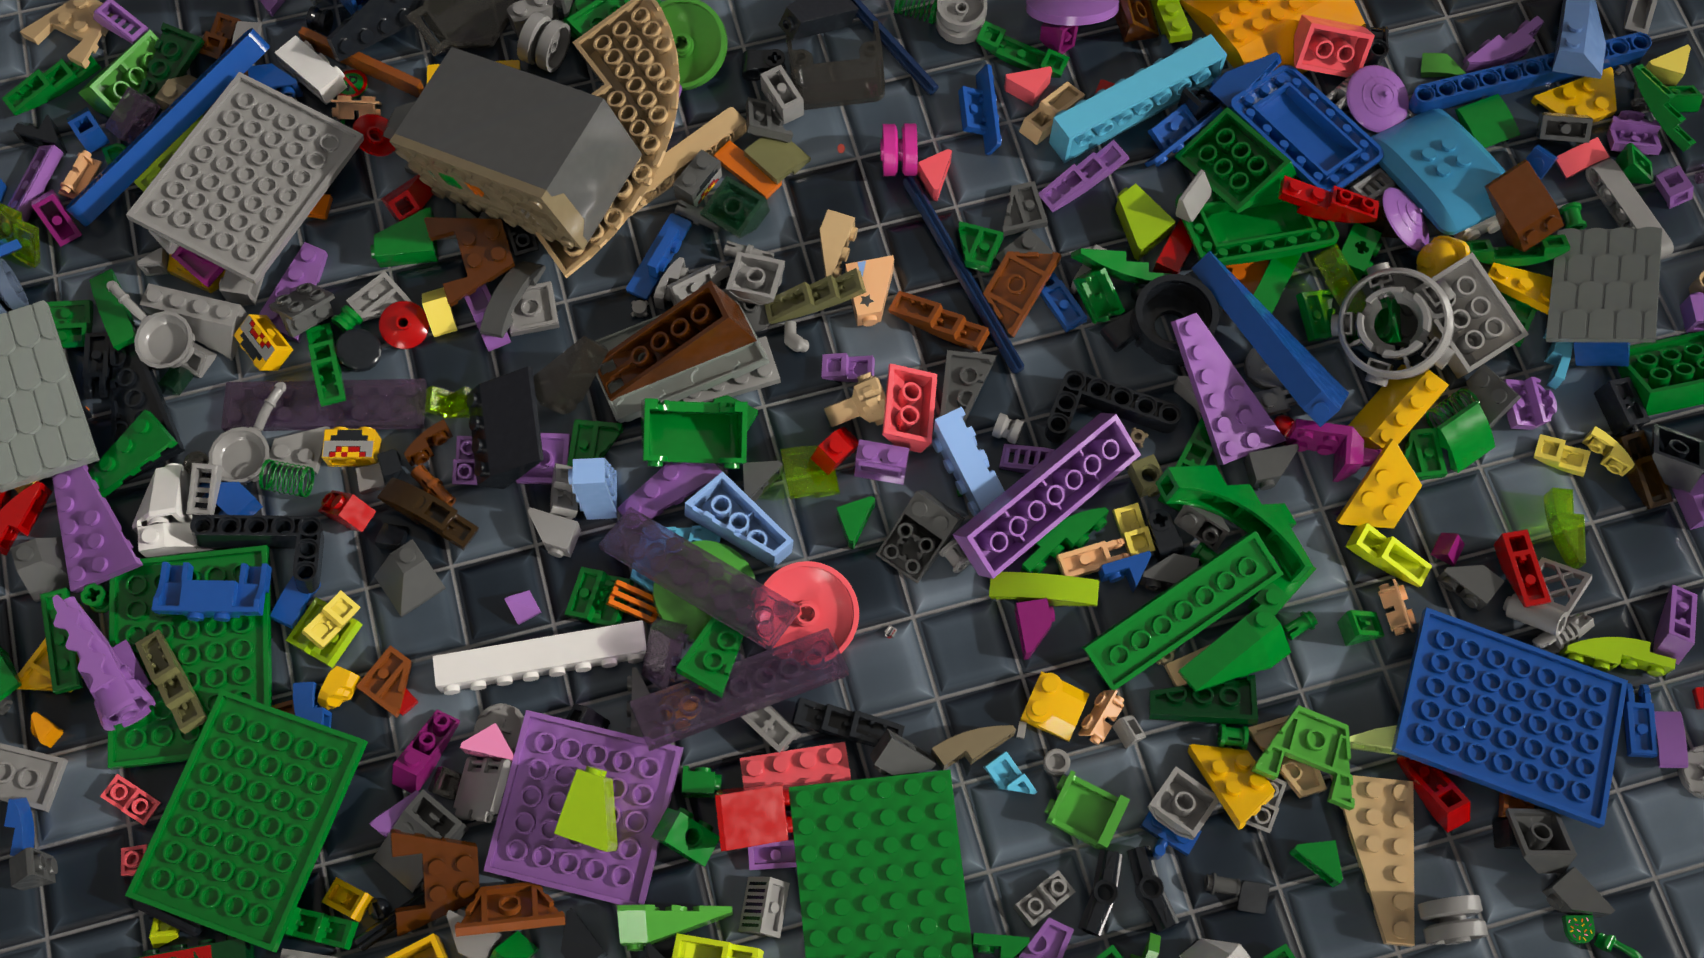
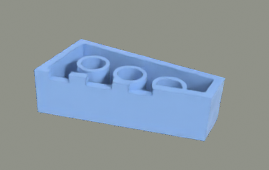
(965, 460)
(595, 487)
(739, 520)

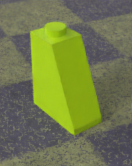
(1142, 220)

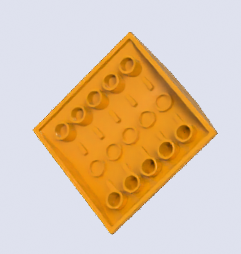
(1262, 27)

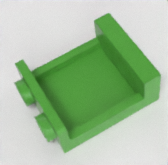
(1086, 811)

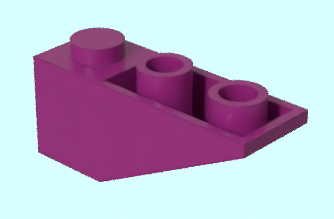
(423, 752)

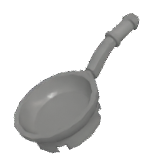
(162, 338)
(243, 448)

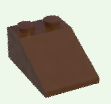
(1523, 207)

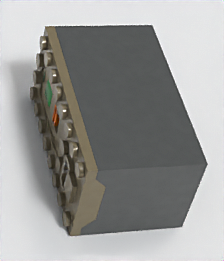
(517, 147)

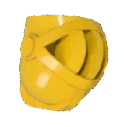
(1441, 254)

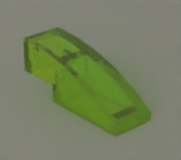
(1339, 277)
(1565, 526)

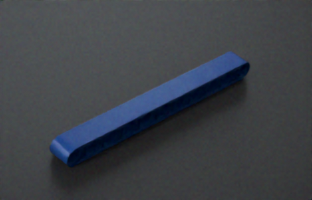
(1517, 76)
(166, 128)

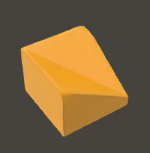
(45, 730)

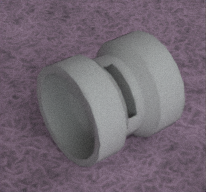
(1002, 428)

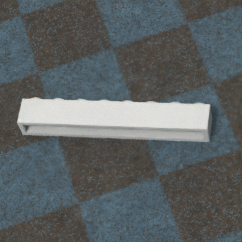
(540, 657)

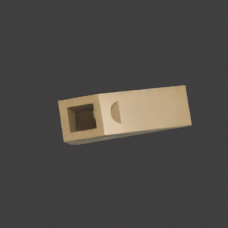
(835, 236)

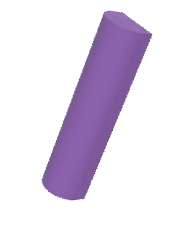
(35, 179)

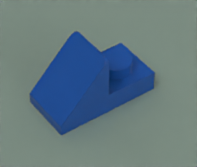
(1131, 567)

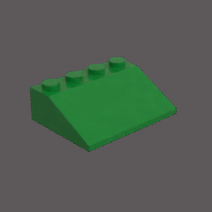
(1236, 161)
(1668, 372)

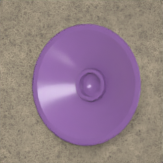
(1377, 98)
(1405, 218)

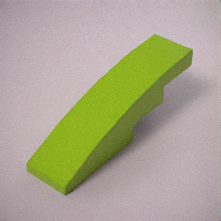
(1058, 589)

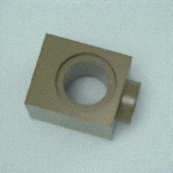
(1145, 466)

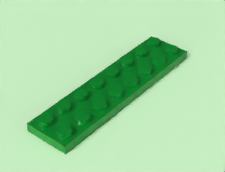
(1182, 610)

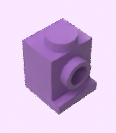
(1674, 186)

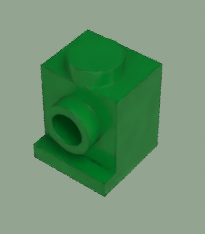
(700, 783)

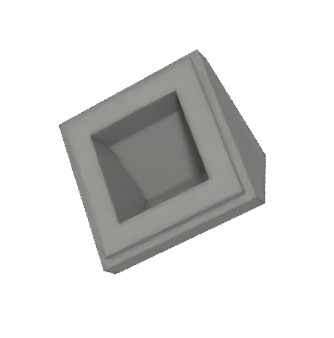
(1128, 731)

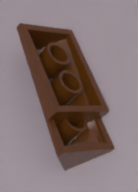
(1136, 20)

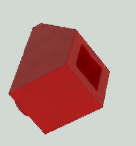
(407, 198)
(347, 510)

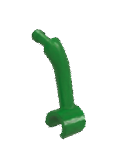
(1607, 942)

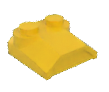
(1054, 706)

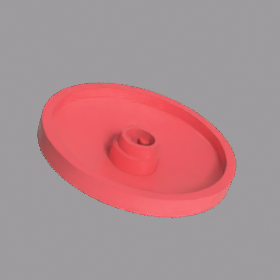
(823, 599)

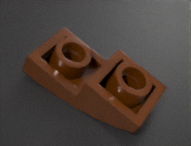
(420, 451)

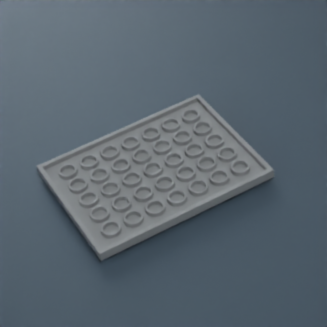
(246, 178)

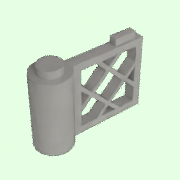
(1550, 616)

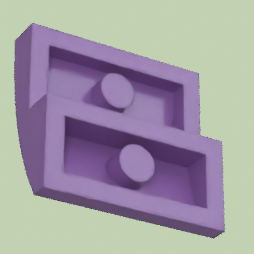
(773, 854)

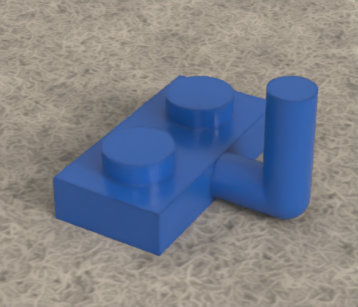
(1166, 837)

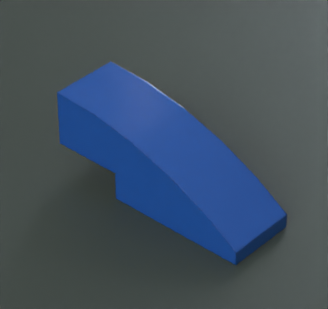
(306, 705)

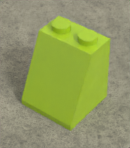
(590, 810)

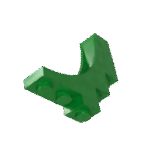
(1239, 504)

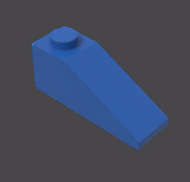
(1242, 78)

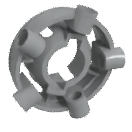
(1381, 281)

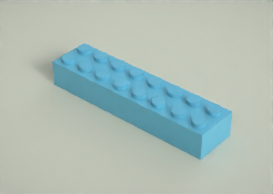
(1135, 98)

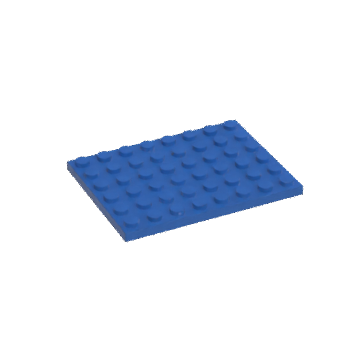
(1511, 717)

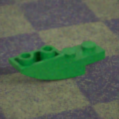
(1069, 533)

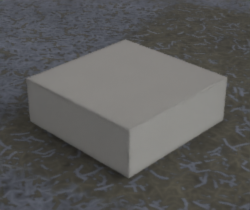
(370, 478)

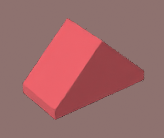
(1028, 84)
(933, 172)

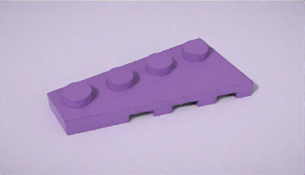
(670, 487)

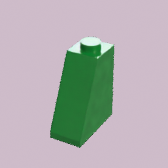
(405, 242)

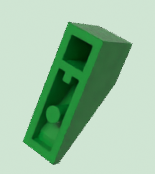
(1278, 592)

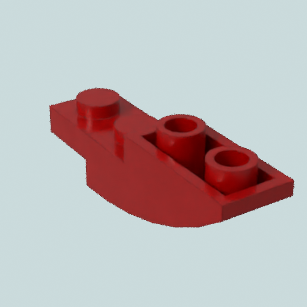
(1332, 205)

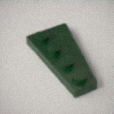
(172, 59)
(1226, 703)

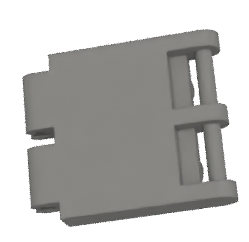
(481, 789)

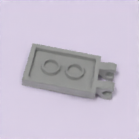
(30, 776)

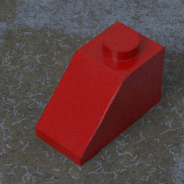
(835, 450)

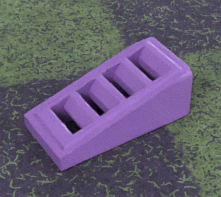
(110, 6)
(1037, 452)
(387, 820)

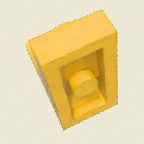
(347, 899)

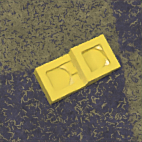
(1560, 456)
(1133, 529)
(331, 620)

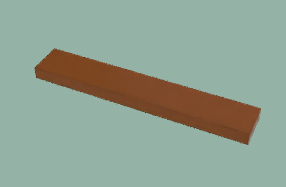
(366, 64)

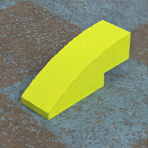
(1388, 555)
(698, 947)

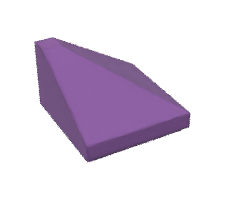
(522, 606)

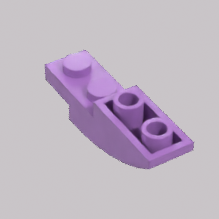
(1503, 50)

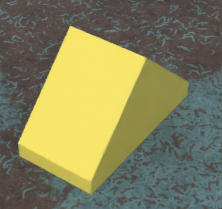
(1670, 66)
(438, 312)

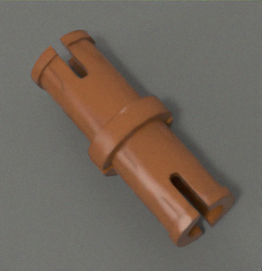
(432, 485)

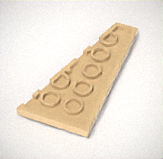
(1384, 848)

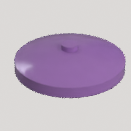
(1072, 11)

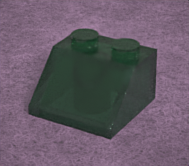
(736, 208)

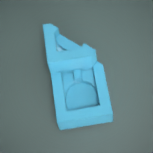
(1008, 776)

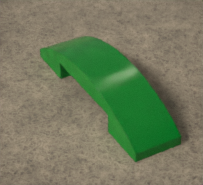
(1017, 53)
(1546, 250)

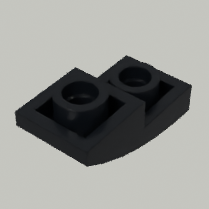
(521, 240)

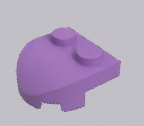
(1633, 128)
(1533, 407)

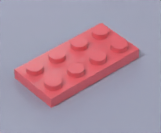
(797, 766)

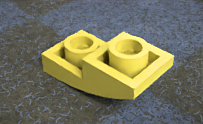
(1615, 456)

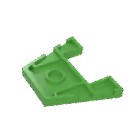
(1314, 742)

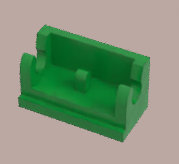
(1098, 295)

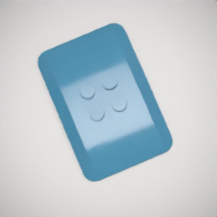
(1440, 169)

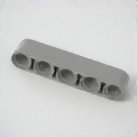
(1623, 200)

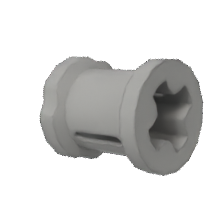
(955, 556)

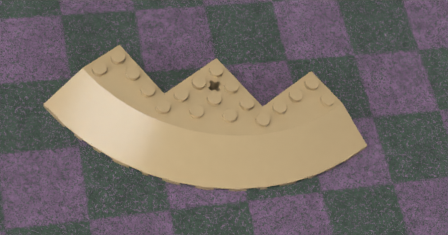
(641, 82)

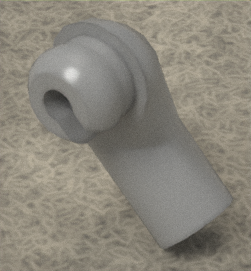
(792, 339)

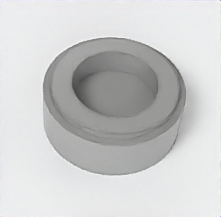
(1056, 762)

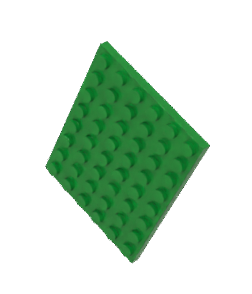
(211, 652)
(247, 820)
(881, 868)

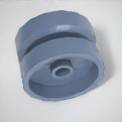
(11, 291)

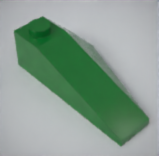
(1246, 648)

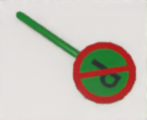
(356, 85)

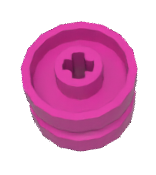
(899, 149)

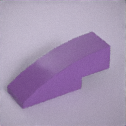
(477, 304)

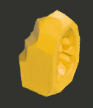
(337, 688)

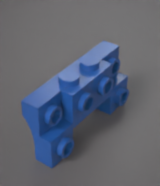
(211, 598)

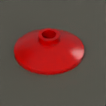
(373, 127)
(407, 336)

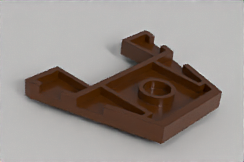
(482, 250)
(448, 876)

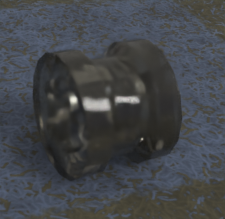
(196, 457)

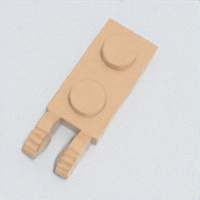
(1089, 558)

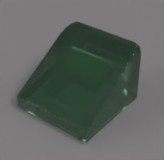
(176, 379)

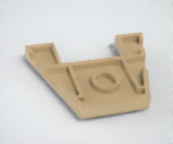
(74, 20)

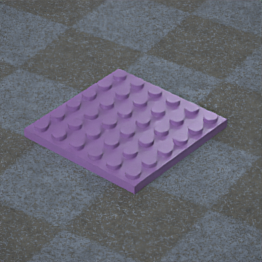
(537, 789)

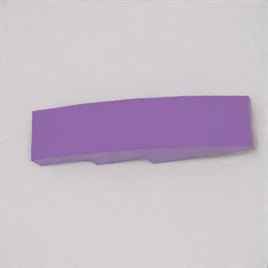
(1083, 177)

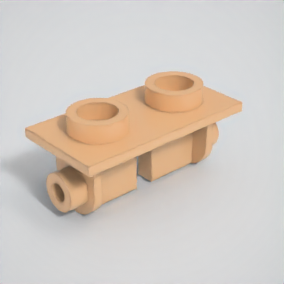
(346, 106)
(80, 175)
(1401, 617)
(1106, 706)

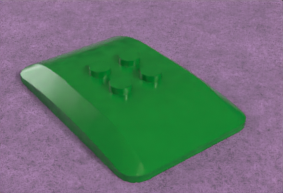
(1257, 233)

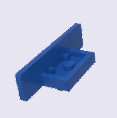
(980, 110)
(1176, 129)
(658, 256)

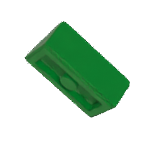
(1687, 98)

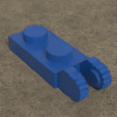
(1062, 304)
(1640, 723)

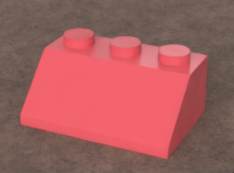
(1330, 46)
(909, 407)

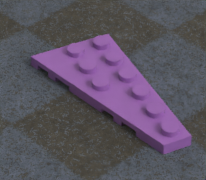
(1227, 404)
(90, 532)

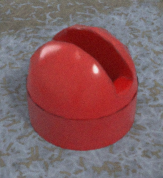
(1283, 423)

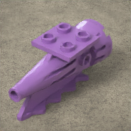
(108, 671)

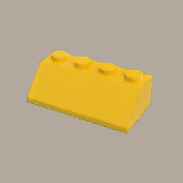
(1397, 408)

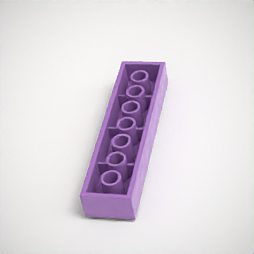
(1046, 495)

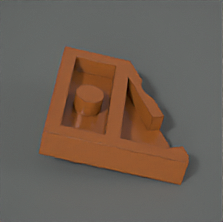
(387, 680)

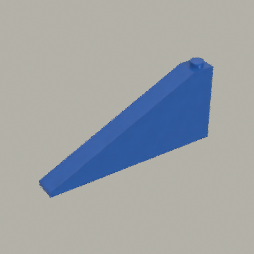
(1289, 360)

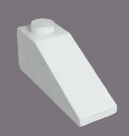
(167, 540)

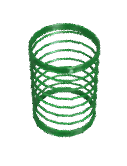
(932, 17)
(1459, 401)
(272, 467)

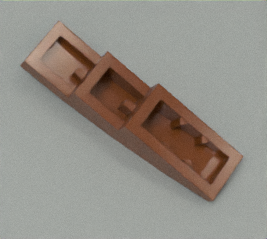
(939, 322)

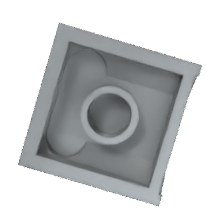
(755, 278)
(1183, 804)

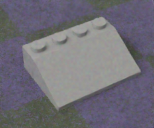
(1481, 316)

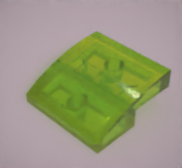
(28, 235)
(805, 476)

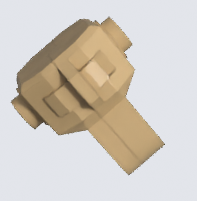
(866, 402)

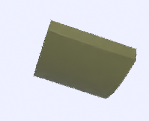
(776, 157)

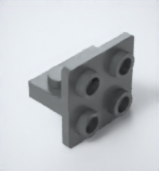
(303, 308)

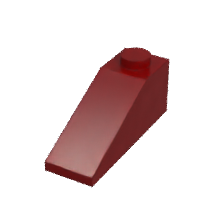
(1522, 568)
(1437, 793)

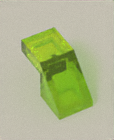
(447, 403)

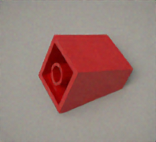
(753, 816)

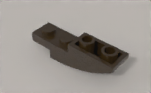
(429, 511)

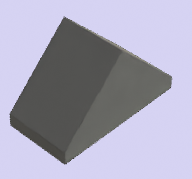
(760, 476)

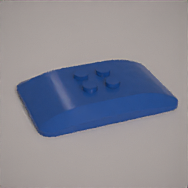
(1307, 129)

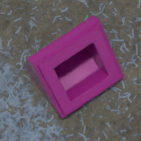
(1448, 548)

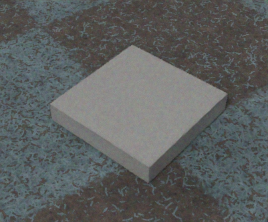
(535, 310)

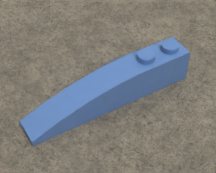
(1580, 40)

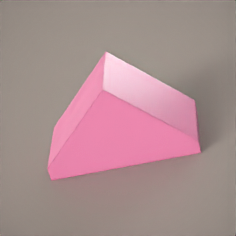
(488, 744)

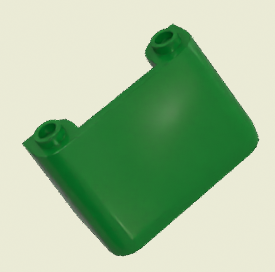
(694, 432)

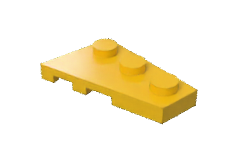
(1522, 285)

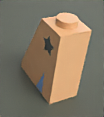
(877, 279)

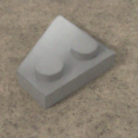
(376, 297)
(299, 448)

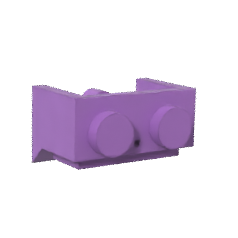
(881, 462)

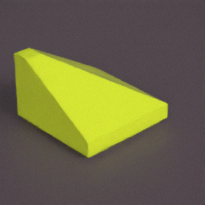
(162, 933)

